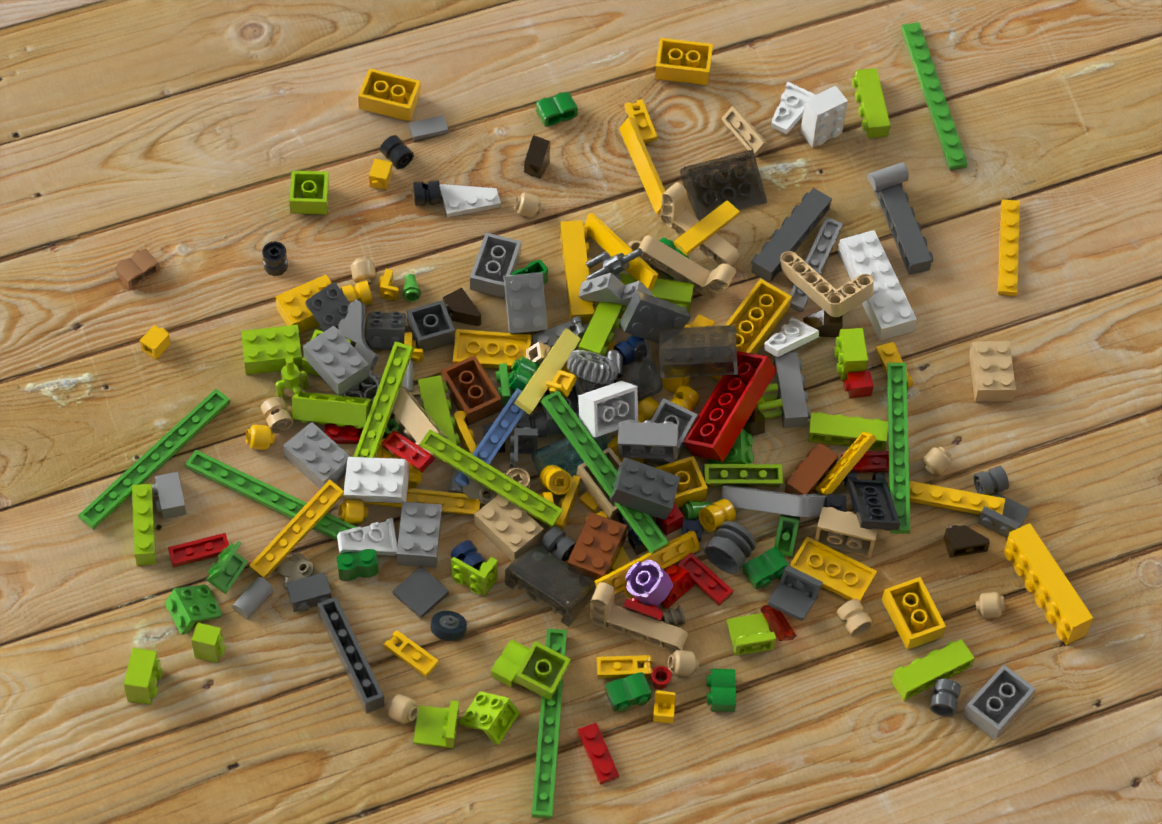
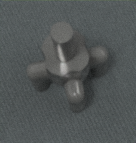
(612, 264)

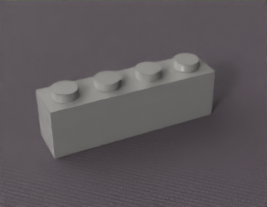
(791, 391)

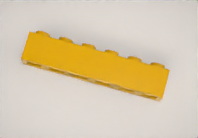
(574, 259)

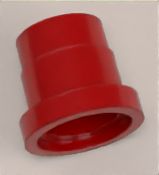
(663, 672)

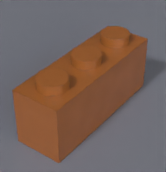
(811, 471)

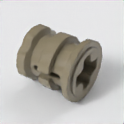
(674, 616)

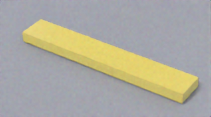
(547, 371)

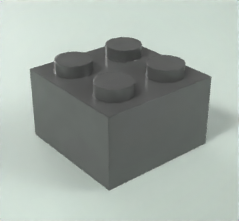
(431, 326)

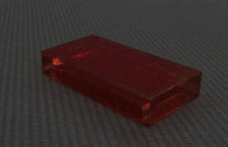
(778, 623)

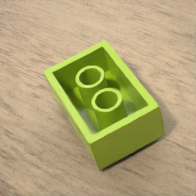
(269, 347)

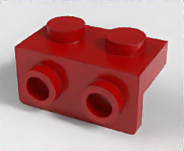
(681, 582)

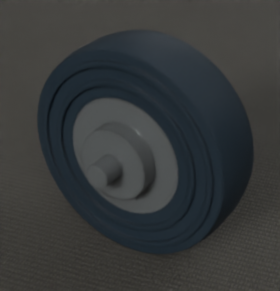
(448, 625)

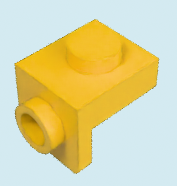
(386, 289)
(562, 382)
(664, 707)

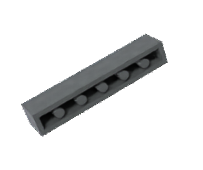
(905, 229)
(791, 234)
(351, 655)

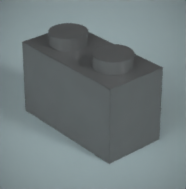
(308, 592)

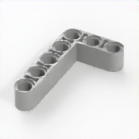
(775, 502)

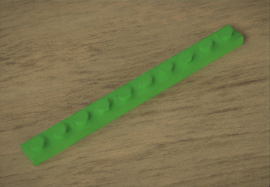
(934, 96)
(898, 443)
(154, 459)
(601, 468)
(260, 492)
(548, 739)

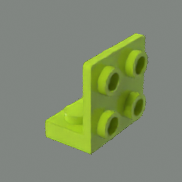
(478, 581)
(750, 634)
(490, 714)
(437, 725)

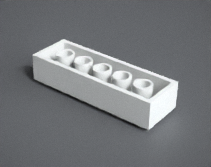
(888, 306)

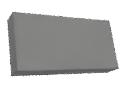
(428, 127)

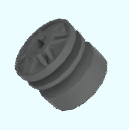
(730, 547)

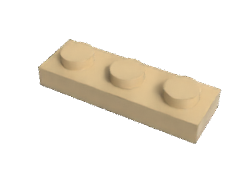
(744, 130)

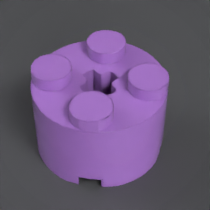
(648, 583)

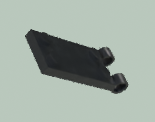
(872, 502)

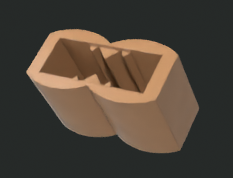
(137, 268)

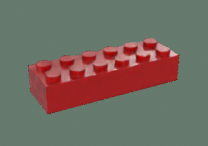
(730, 407)

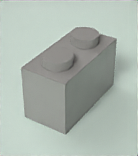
(170, 495)

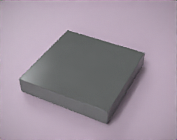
(420, 592)

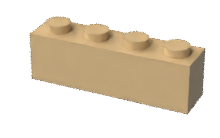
(413, 416)

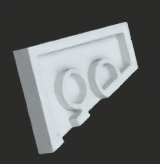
(790, 108)
(468, 199)
(790, 337)
(375, 536)

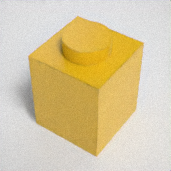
(380, 174)
(155, 342)

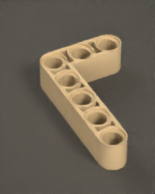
(679, 221)
(685, 270)
(831, 300)
(632, 624)

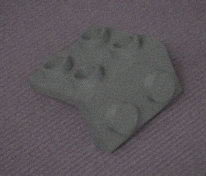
(328, 306)
(385, 329)
(522, 442)
(1012, 517)
(795, 593)

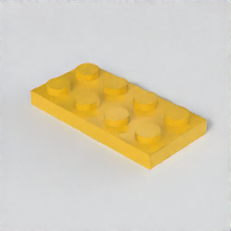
(490, 347)
(836, 571)

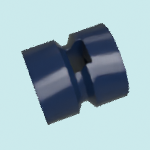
(627, 348)
(468, 554)

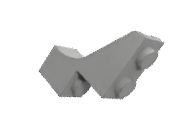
(610, 289)
(354, 329)

